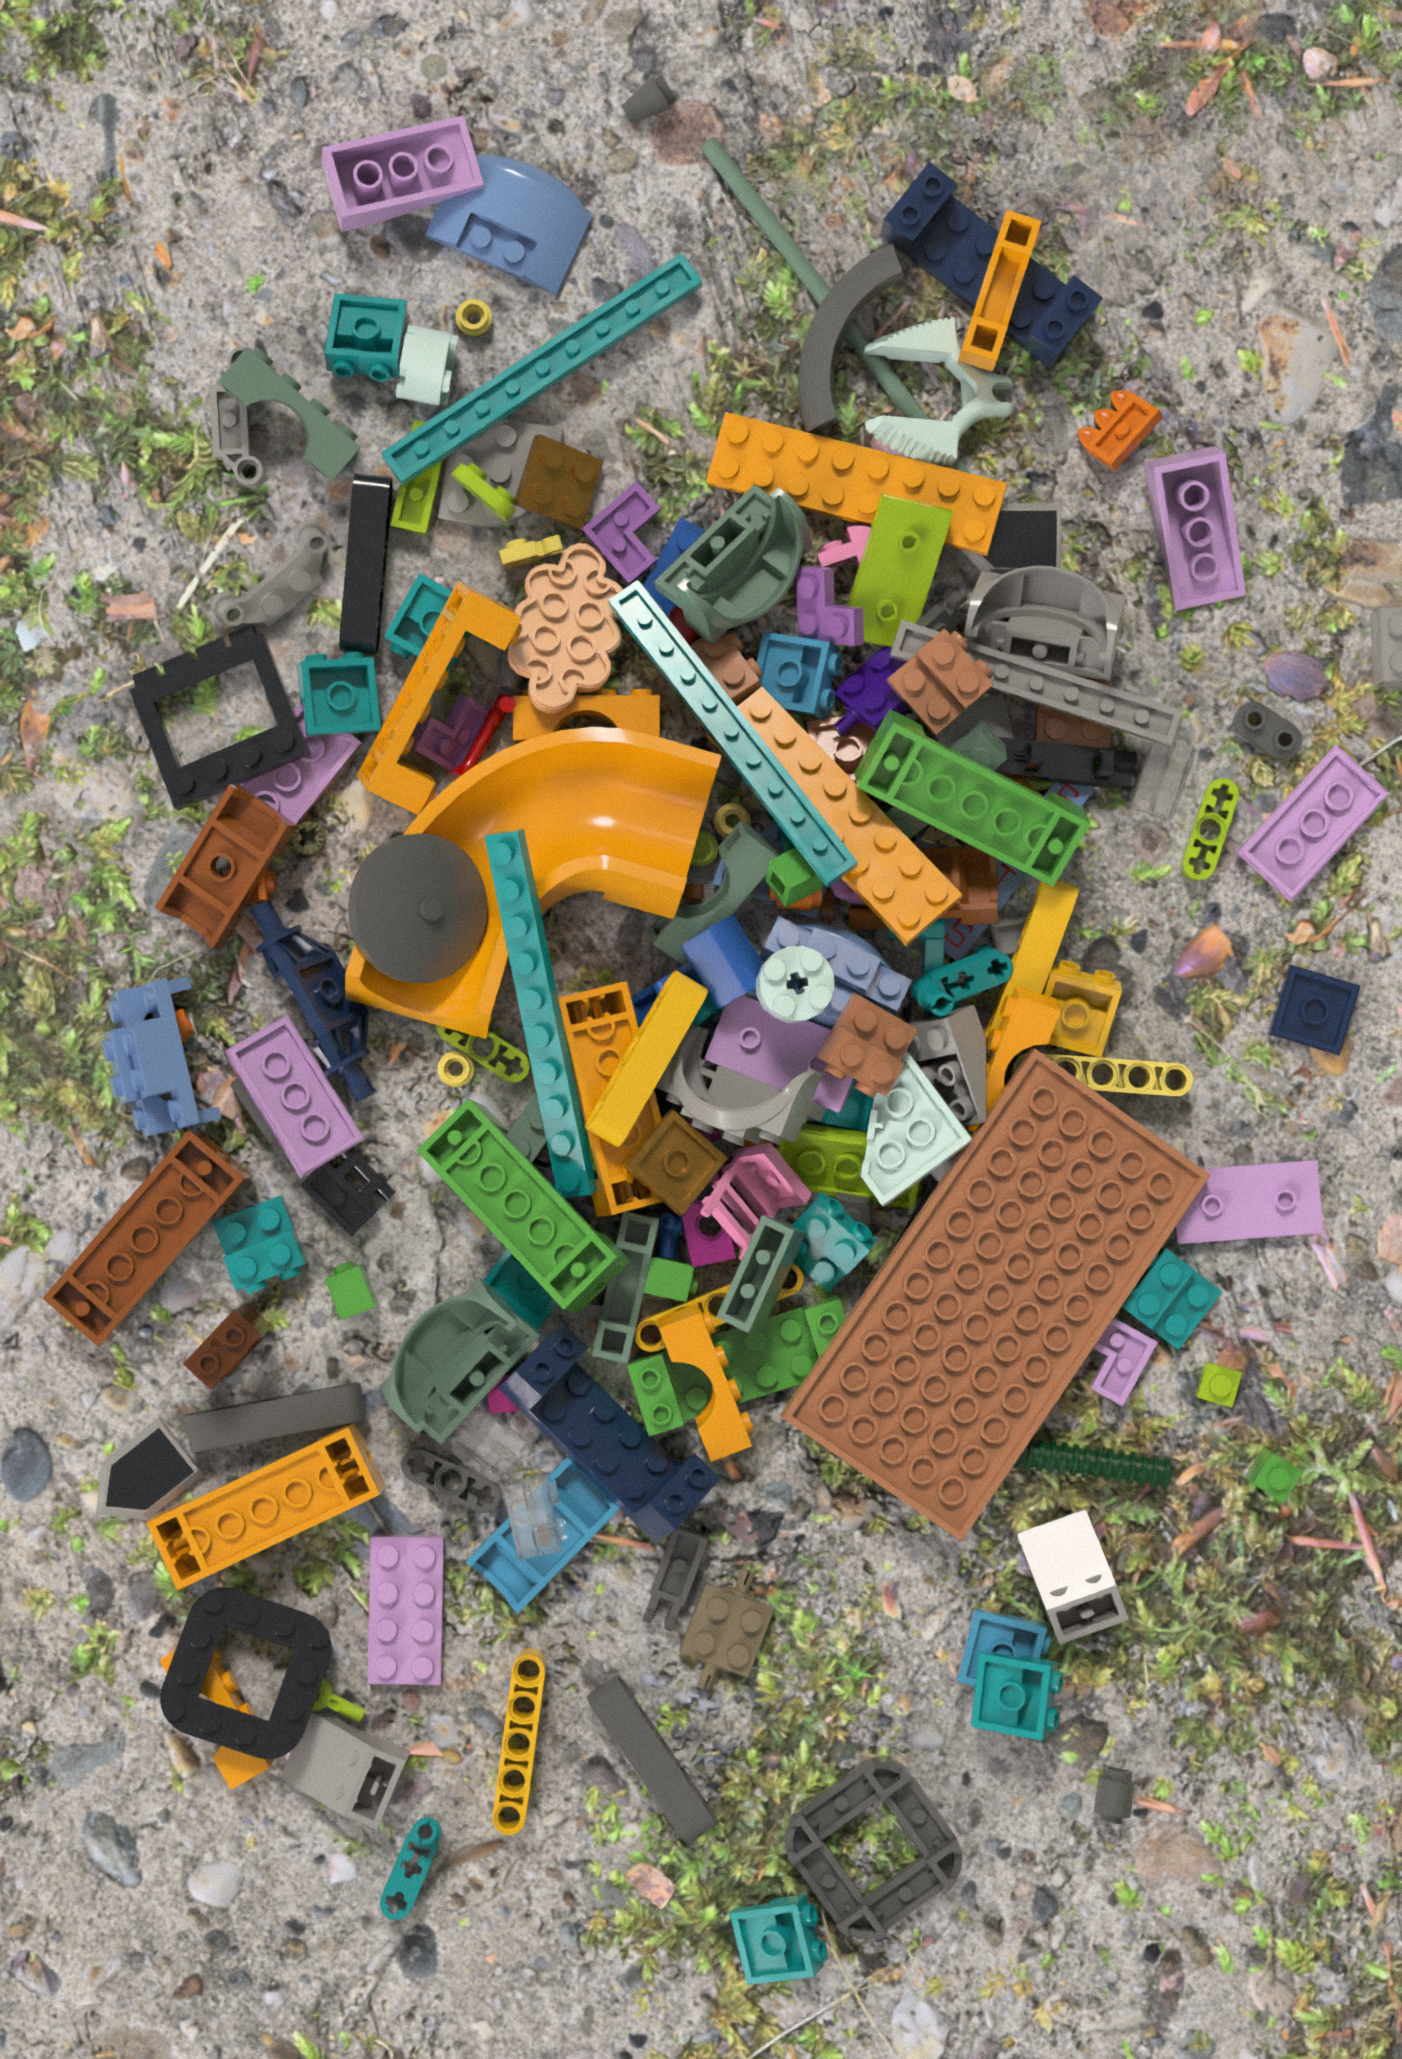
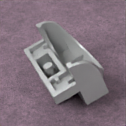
(1047, 619)
(734, 1101)

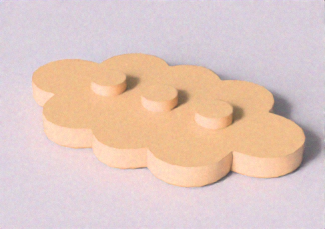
(566, 628)

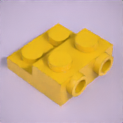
(1086, 1007)

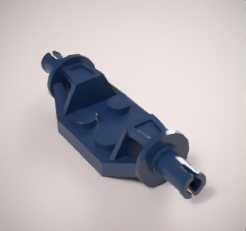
(320, 992)

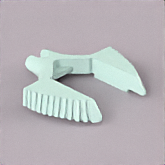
(936, 439)

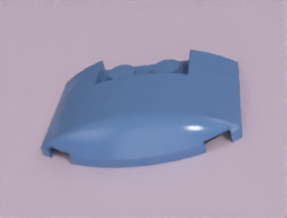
(515, 223)

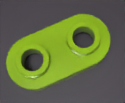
(497, 499)

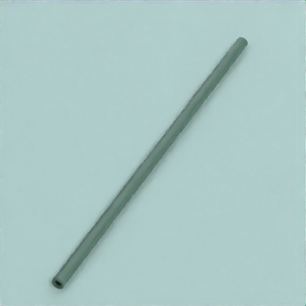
(811, 279)

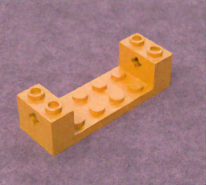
(384, 769)
(598, 1033)
(266, 1506)

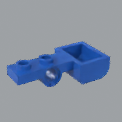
(719, 961)

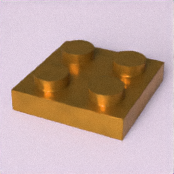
(558, 482)
(675, 1162)

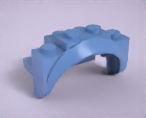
(853, 960)
(151, 1059)

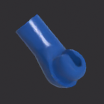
(670, 1229)

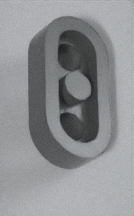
(1267, 732)

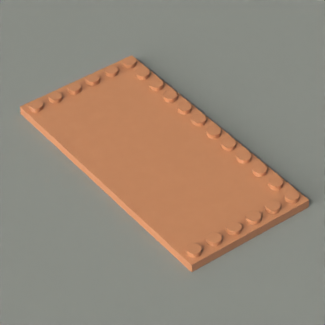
(995, 1295)

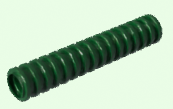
(1096, 1463)

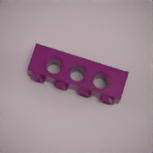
(704, 1247)

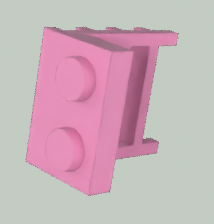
(764, 1183)

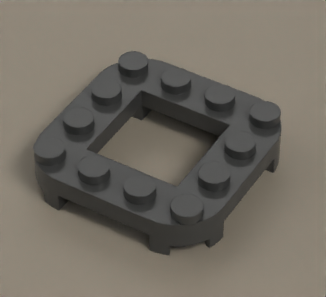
(906, 1890)

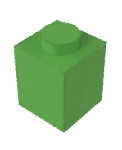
(792, 877)
(671, 1278)
(351, 1290)
(1273, 1475)

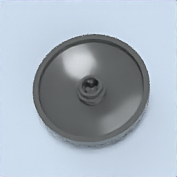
(417, 908)

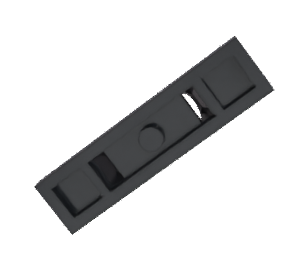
(1068, 764)

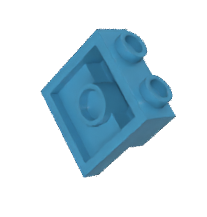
(799, 672)
(1000, 1635)

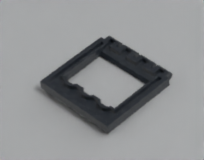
(236, 762)

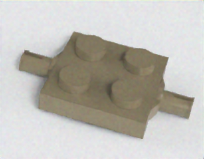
(726, 1629)

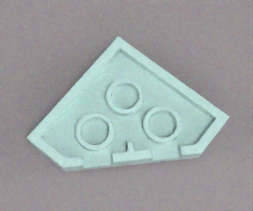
(909, 1134)

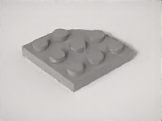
(502, 457)

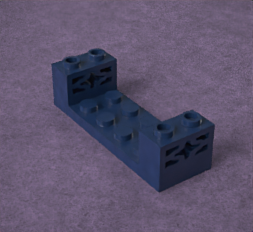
(956, 251)
(605, 1438)

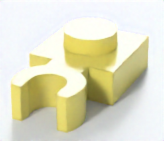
(522, 553)

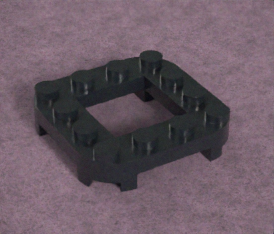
(193, 1657)

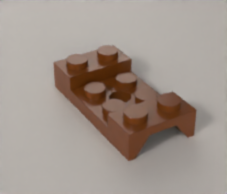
(249, 837)
(969, 871)

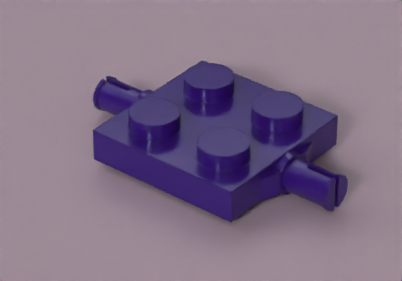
(868, 694)

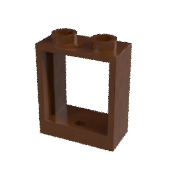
(228, 1345)

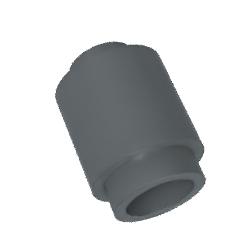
(1114, 1795)

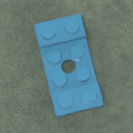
(584, 1512)

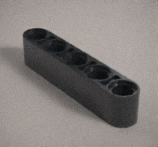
(366, 563)

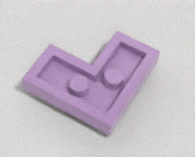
(1124, 1360)

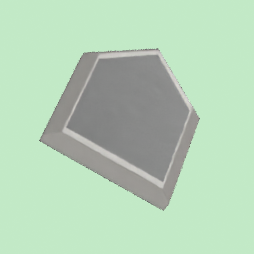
(1023, 538)
(145, 1474)

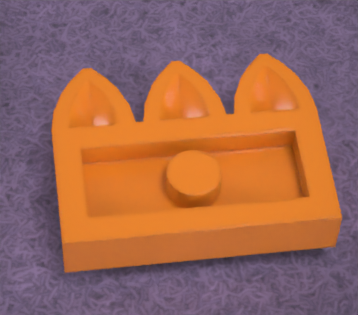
(1119, 430)

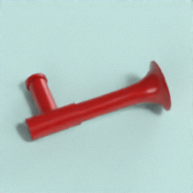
(502, 705)

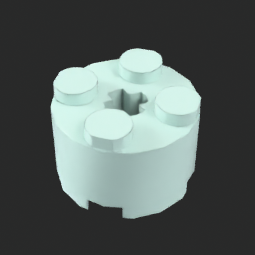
(426, 365)
(784, 1002)

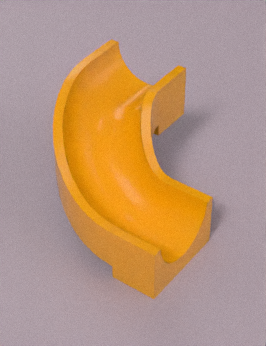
(596, 815)

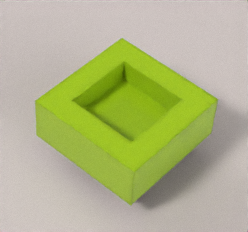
(1218, 1384)

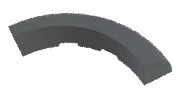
(829, 329)

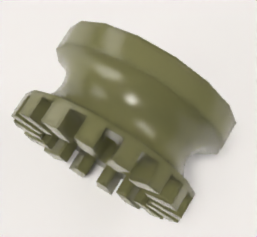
(297, 838)

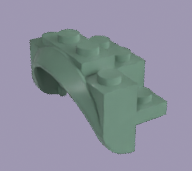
(735, 571)
(457, 1356)

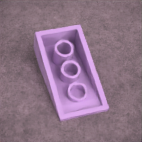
(400, 171)
(1196, 526)

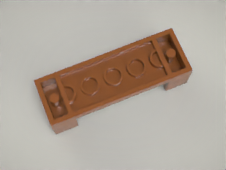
(146, 1236)

